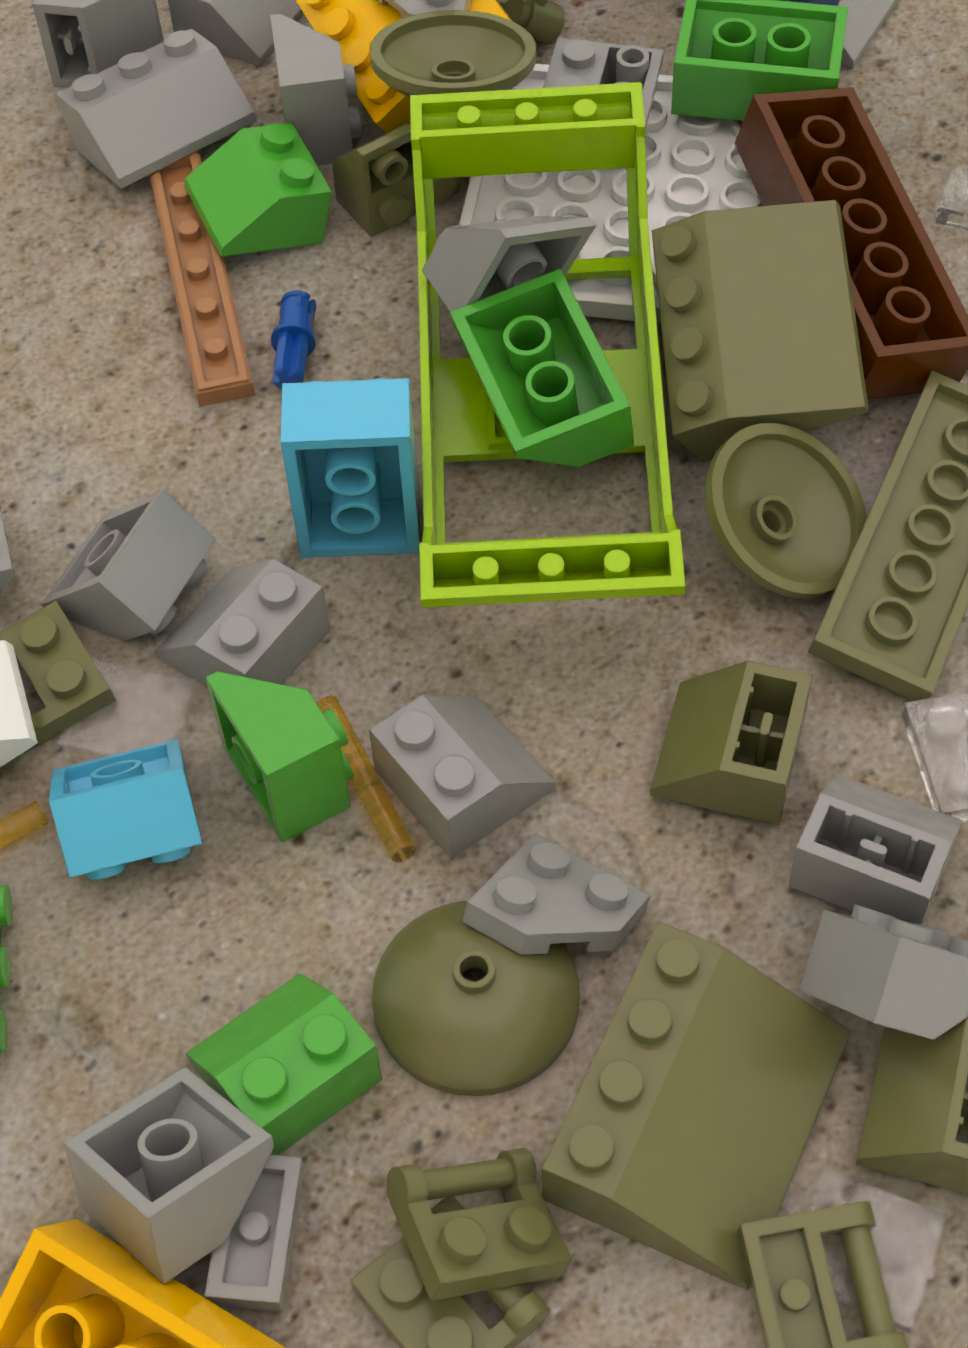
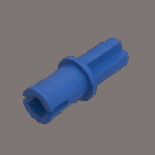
(293, 337)

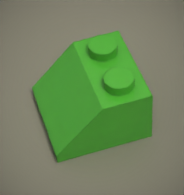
(261, 192)
(283, 750)
(290, 1060)

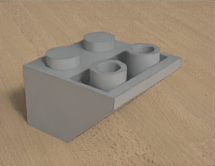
(93, 34)
(596, 63)
(873, 850)
(889, 971)

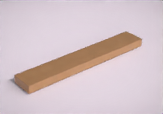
(201, 291)

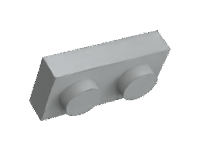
(256, 1257)

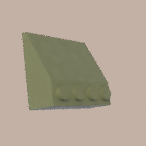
(757, 321)
(694, 1105)

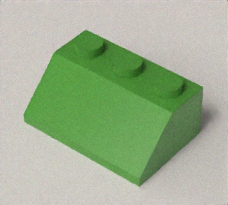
(753, 49)
(546, 373)

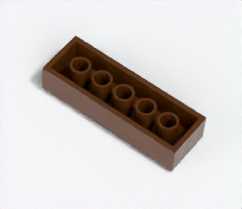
(904, 302)

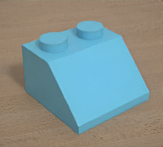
(124, 810)

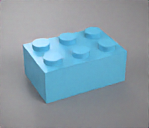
(351, 467)

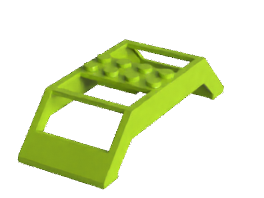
(521, 135)

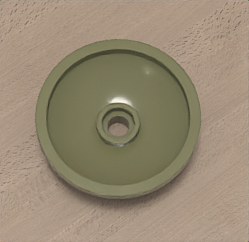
(452, 53)
(784, 509)
(465, 1032)

